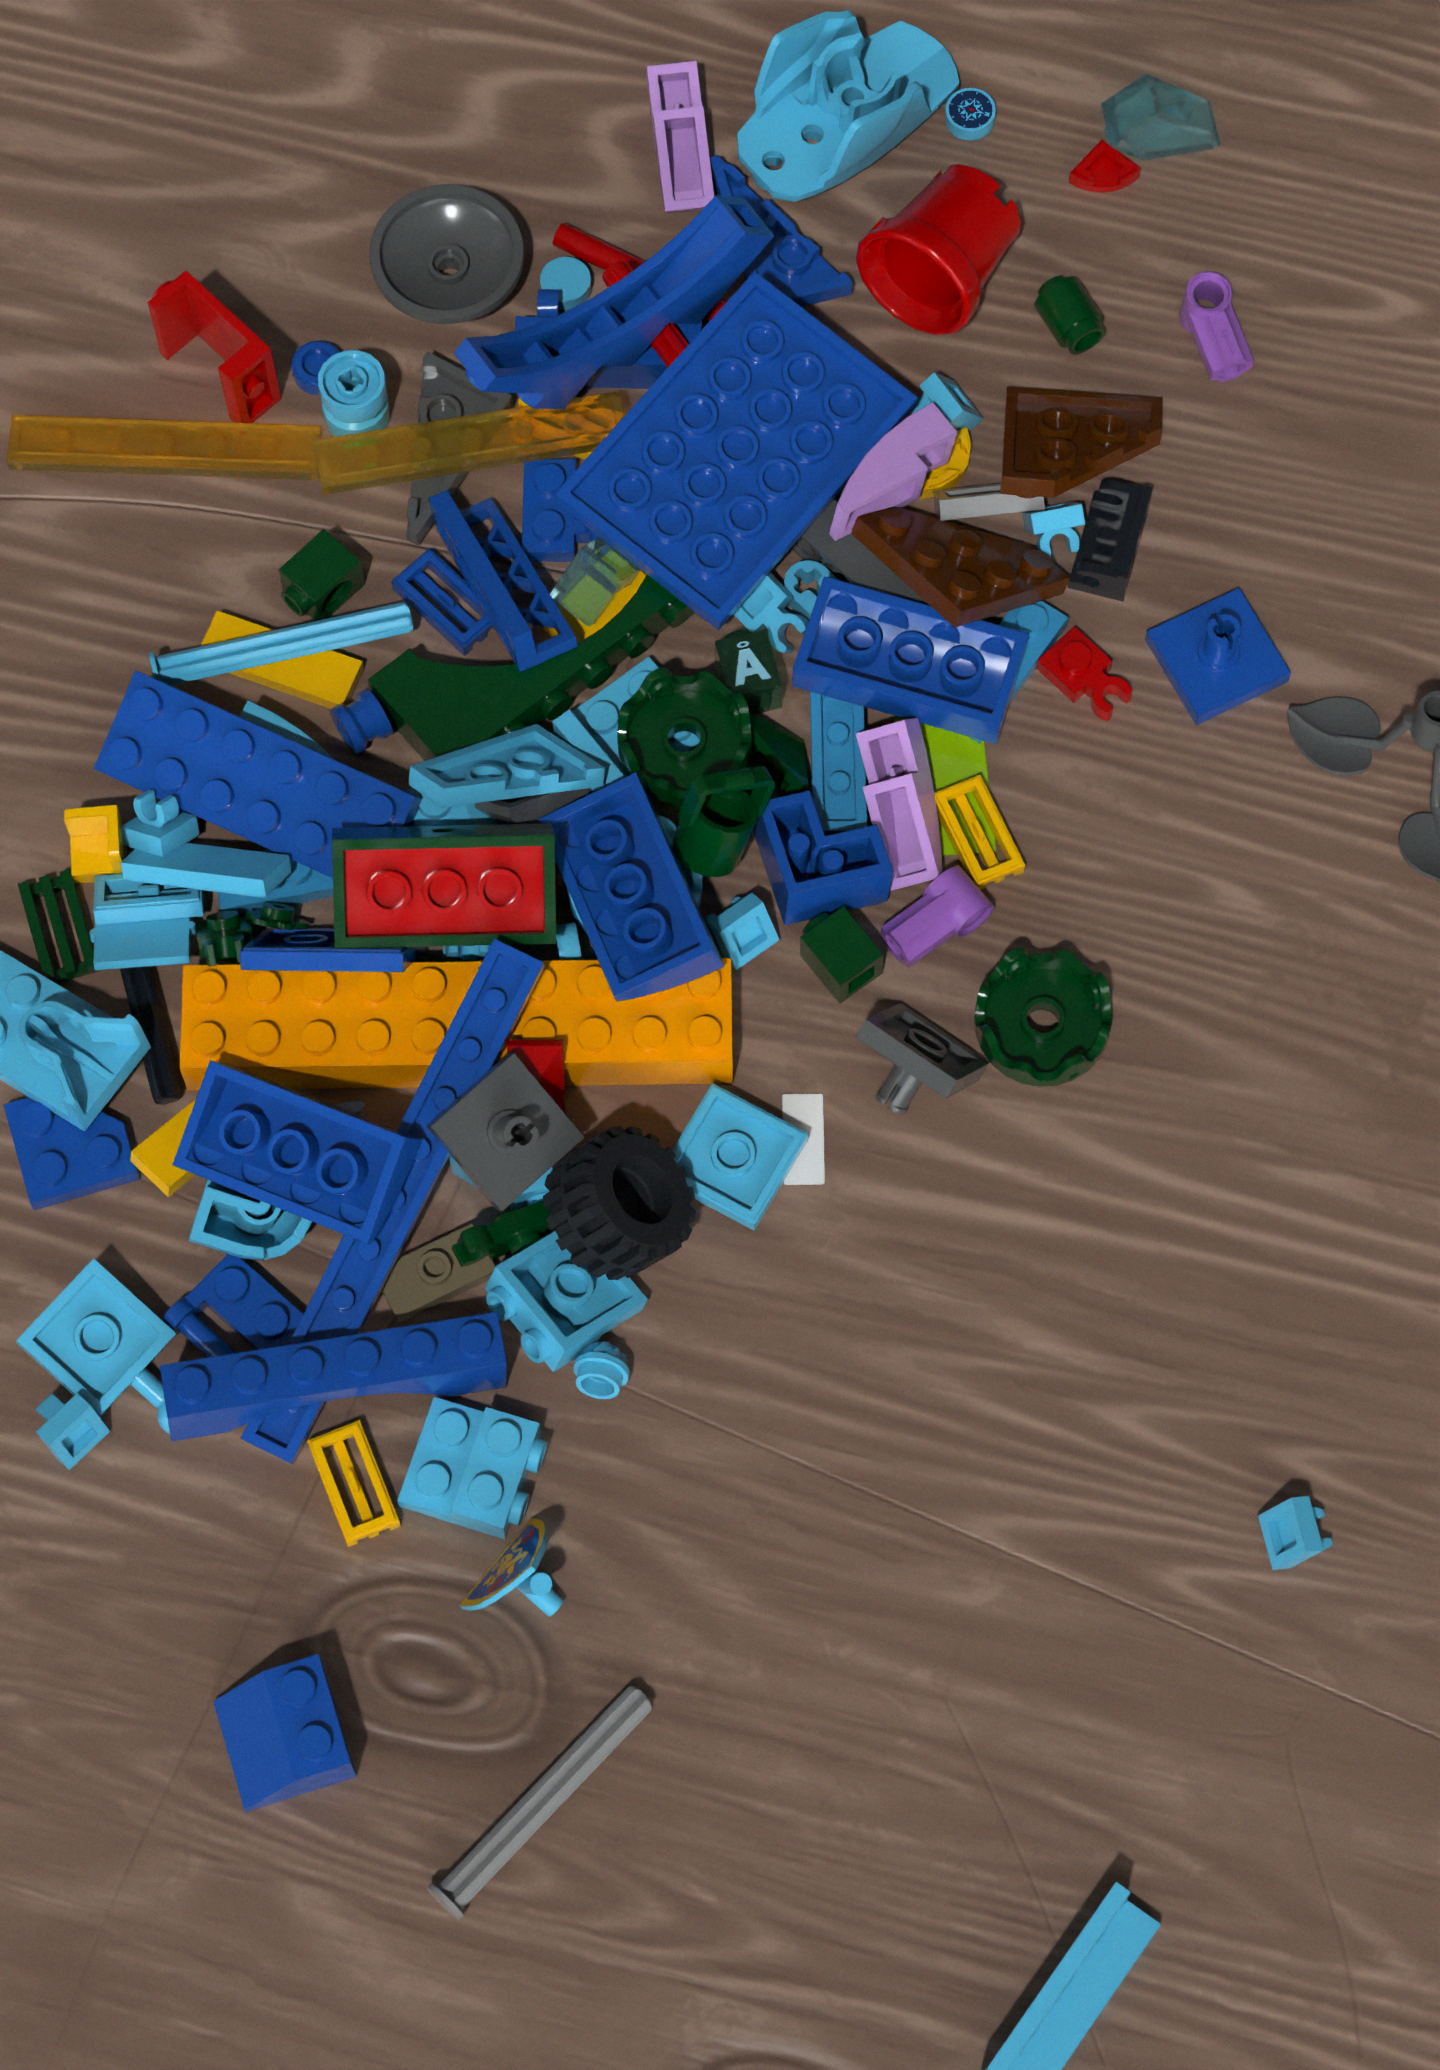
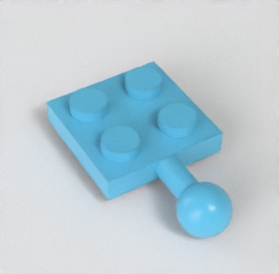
(100, 1341)

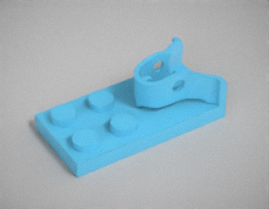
(61, 1045)

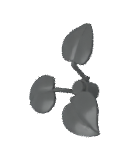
(1340, 738)

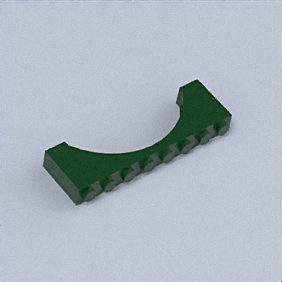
(457, 706)

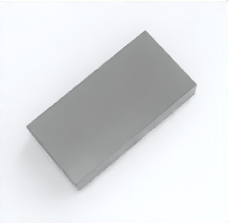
(981, 501)

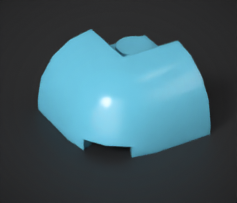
(244, 1225)

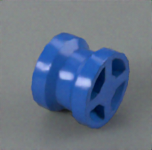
(361, 721)

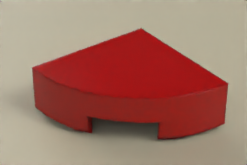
(1104, 170)

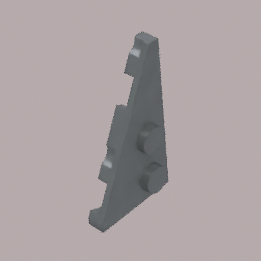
(444, 395)

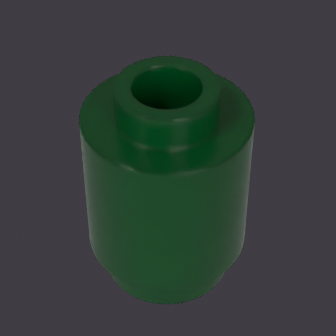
(1069, 314)

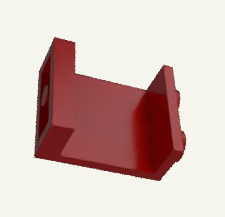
(248, 375)

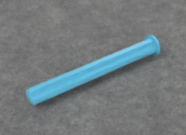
(282, 644)

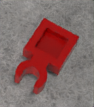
(1080, 669)

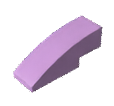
(680, 136)
(895, 468)
(902, 800)

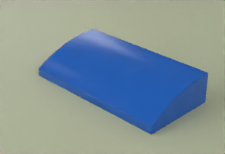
(908, 660)
(631, 891)
(295, 1151)

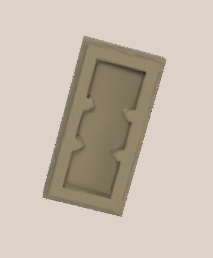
(431, 1277)

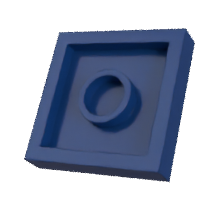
(1217, 656)

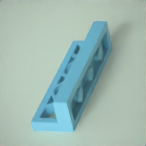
(1079, 1986)

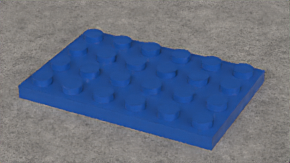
(735, 450)

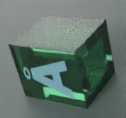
(749, 667)

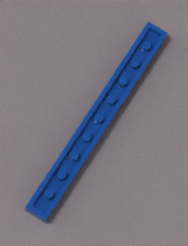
(361, 1269)

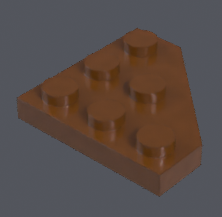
(1071, 436)
(959, 568)

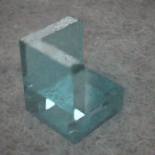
(593, 580)

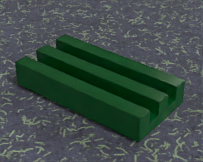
(47, 887)

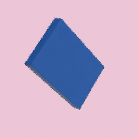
(315, 951)

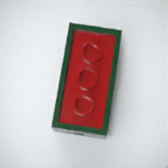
(444, 885)

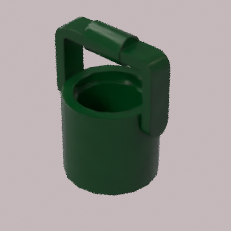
(720, 819)

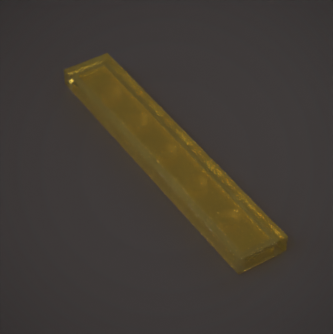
(464, 443)
(162, 447)

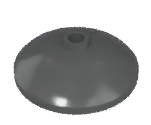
(441, 231)

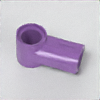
(1215, 329)
(948, 908)

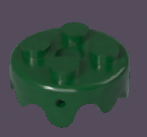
(674, 705)
(1049, 983)

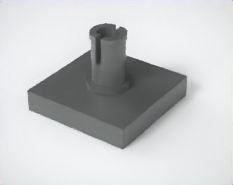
(920, 1056)
(505, 1131)

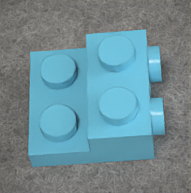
(558, 1303)
(473, 1467)

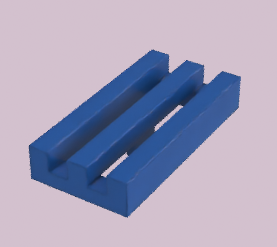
(474, 630)

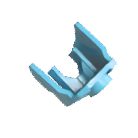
(844, 94)

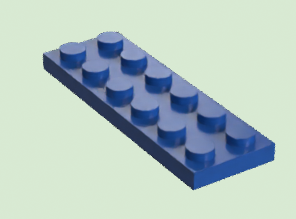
(243, 774)

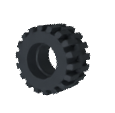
(590, 1216)

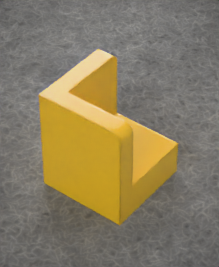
(95, 842)

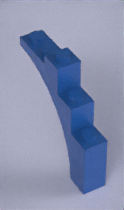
(615, 327)

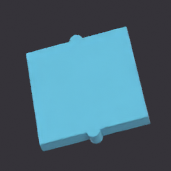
(142, 943)

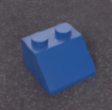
(284, 1733)

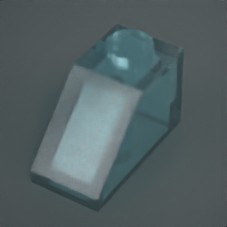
(1158, 120)

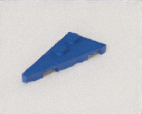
(789, 259)

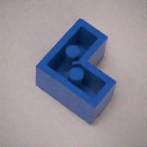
(815, 870)

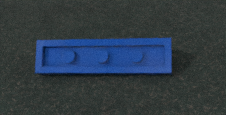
(494, 588)

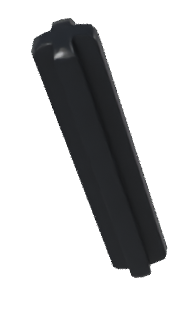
(147, 1011)

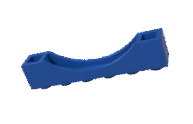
(424, 1358)

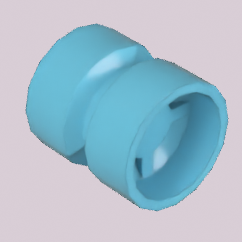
(353, 393)

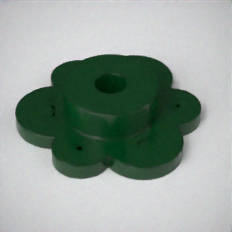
(277, 916)

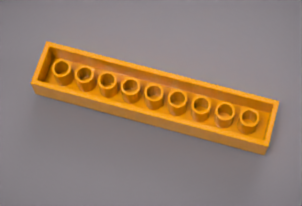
(389, 1025)

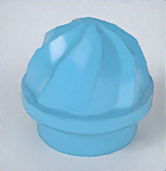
(601, 1370)

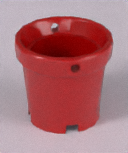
(939, 251)

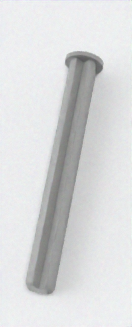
(541, 1801)

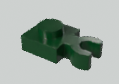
(223, 936)
(506, 1235)

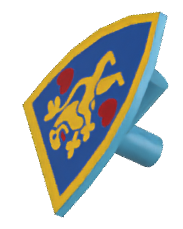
(517, 1570)

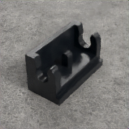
(1110, 539)

